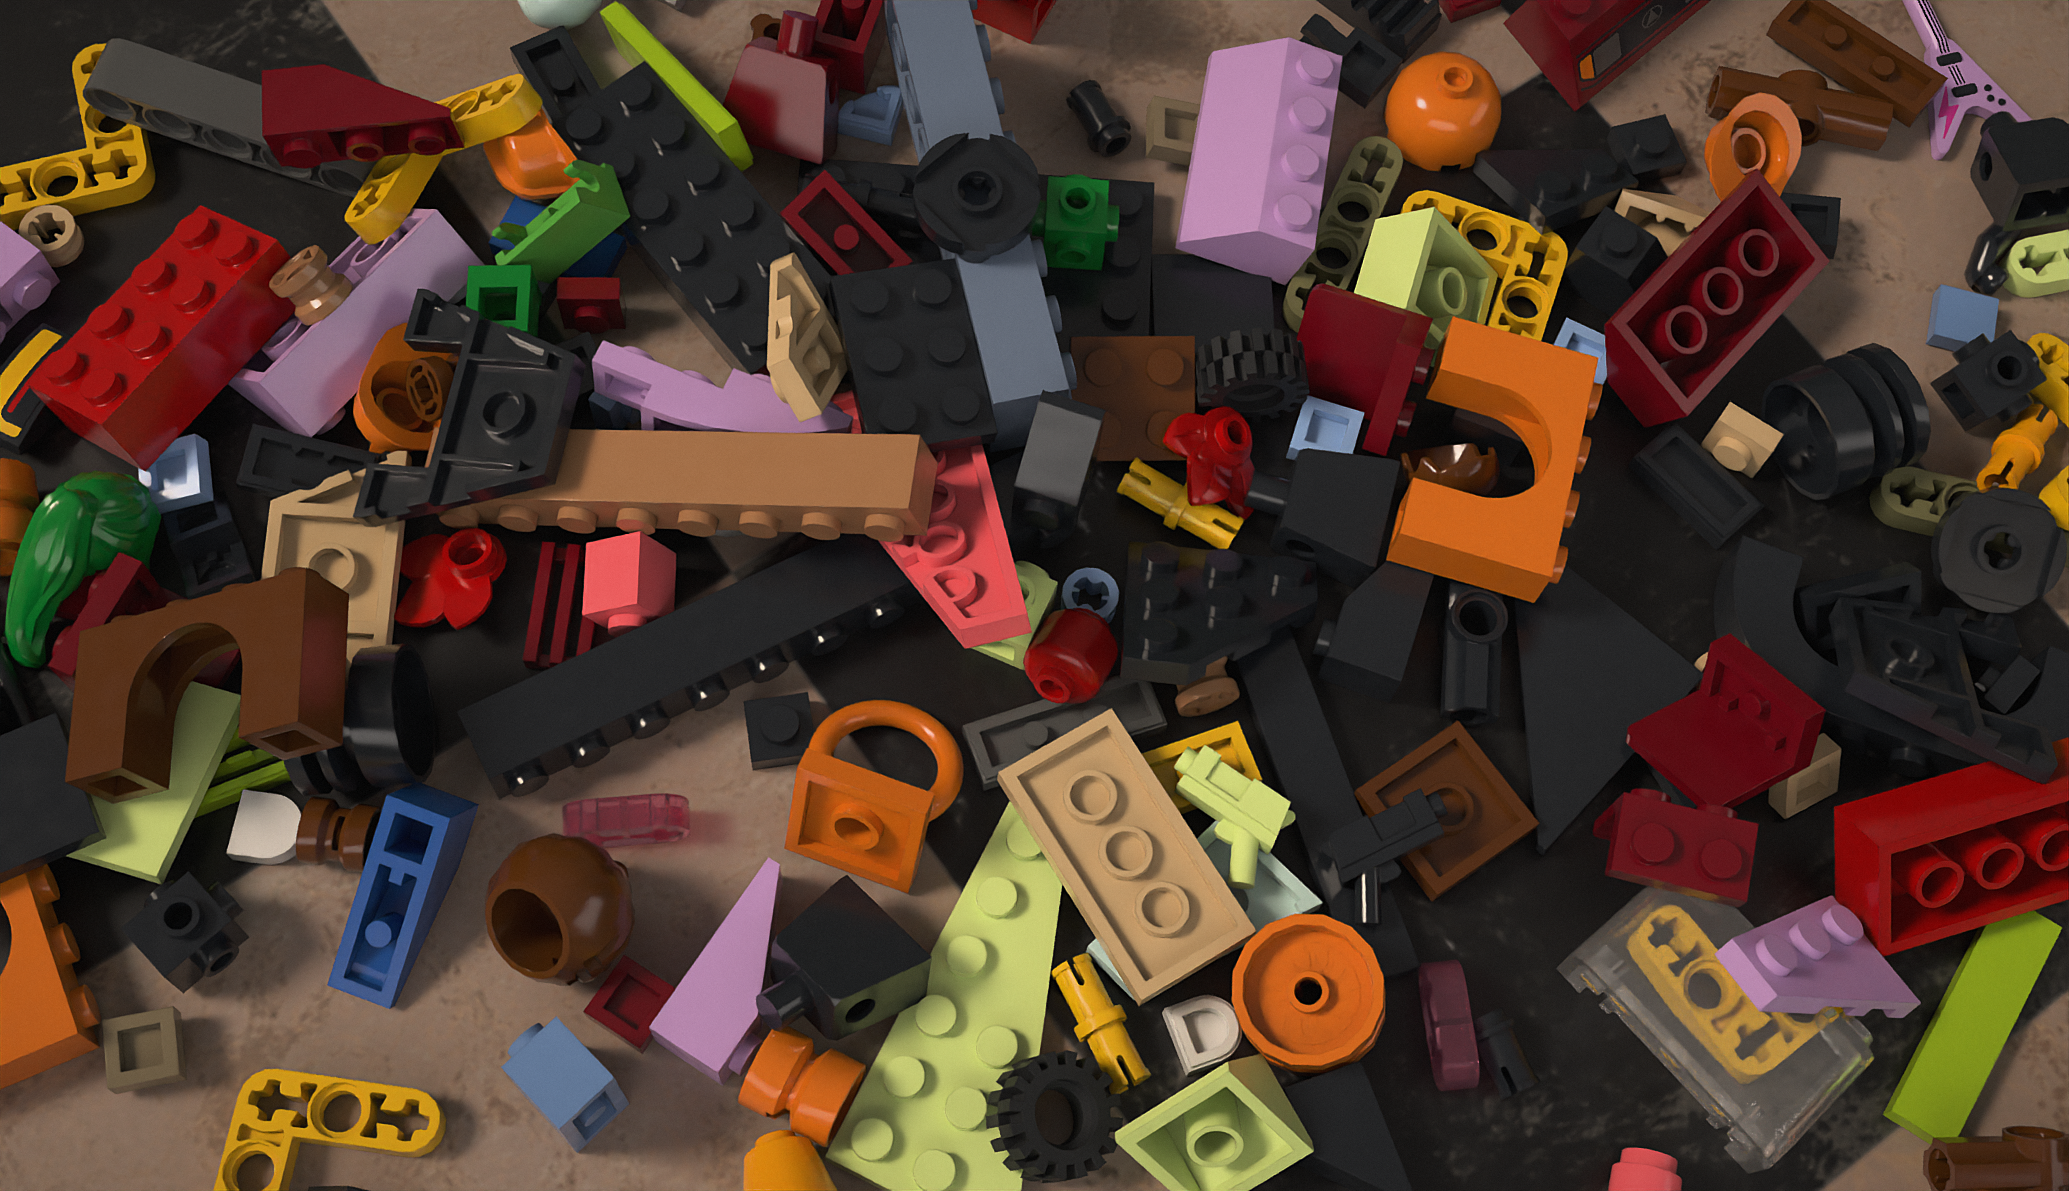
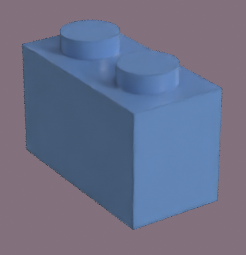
(564, 1082)

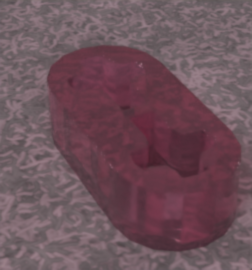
(628, 819)
(1448, 1025)

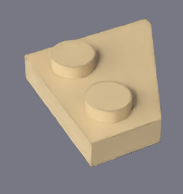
(803, 341)

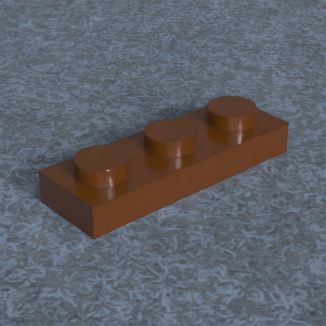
(1857, 56)

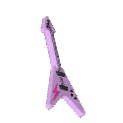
(1967, 86)

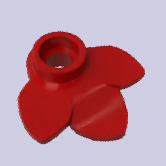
(1216, 456)
(449, 577)

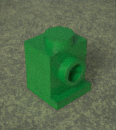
(505, 295)

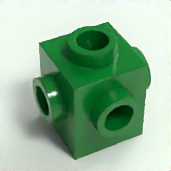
(1076, 222)

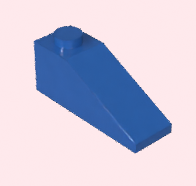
(401, 890)

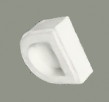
(264, 829)
(1203, 1032)

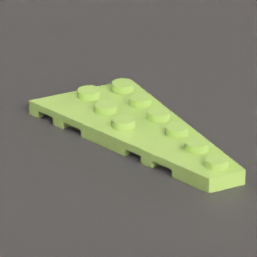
(983, 1011)

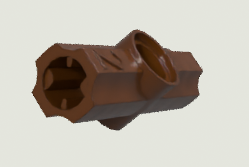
(1820, 110)
(2016, 1161)

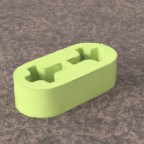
(2037, 251)

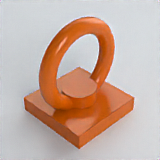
(860, 816)

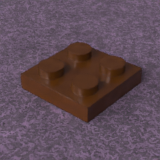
(1140, 386)
(1481, 808)

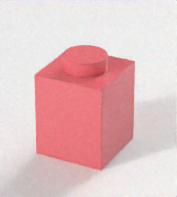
(628, 582)

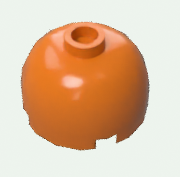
(1443, 111)

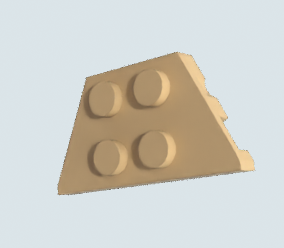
(320, 533)

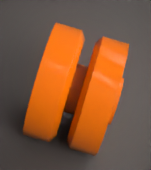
(1272, 978)

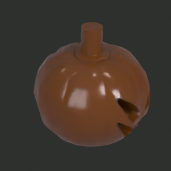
(560, 909)

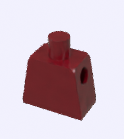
(788, 92)

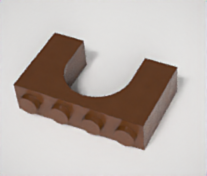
(141, 665)

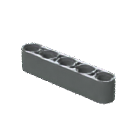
(200, 109)

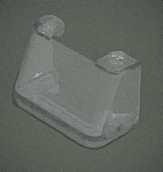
(1745, 1066)

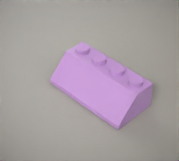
(1260, 157)
(315, 369)

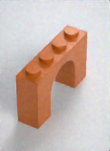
(1544, 399)
(41, 1004)

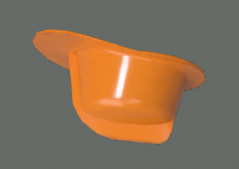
(1755, 135)
(531, 160)
(382, 401)

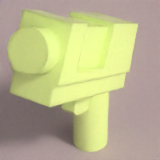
(1245, 809)

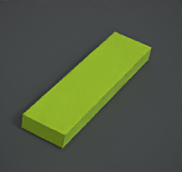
(639, 45)
(1971, 1026)

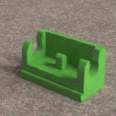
(568, 225)

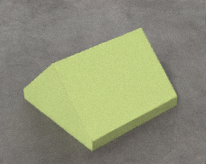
(1220, 1131)

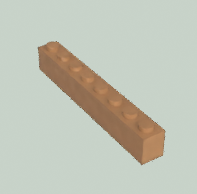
(725, 483)

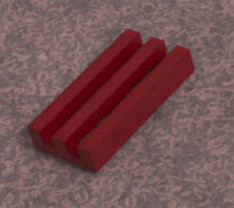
(549, 558)

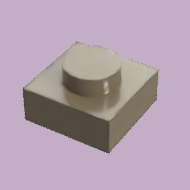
(1171, 129)
(144, 1050)

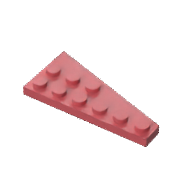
(966, 557)

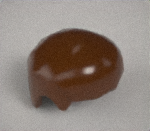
(1454, 467)

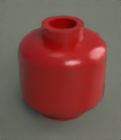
(1071, 656)

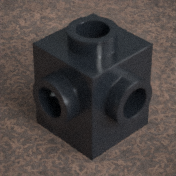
(1990, 380)
(188, 930)

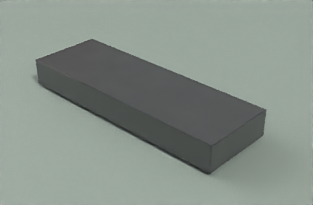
(1023, 730)

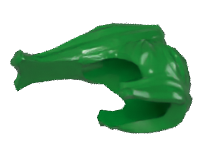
(70, 538)

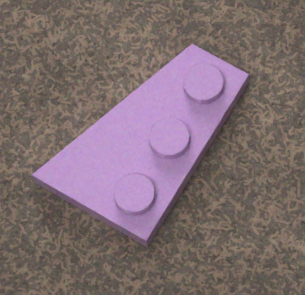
(1815, 962)

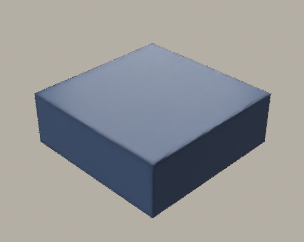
(1960, 317)

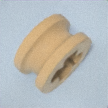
(49, 217)

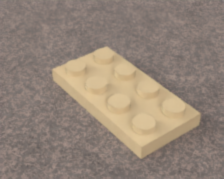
(1126, 856)

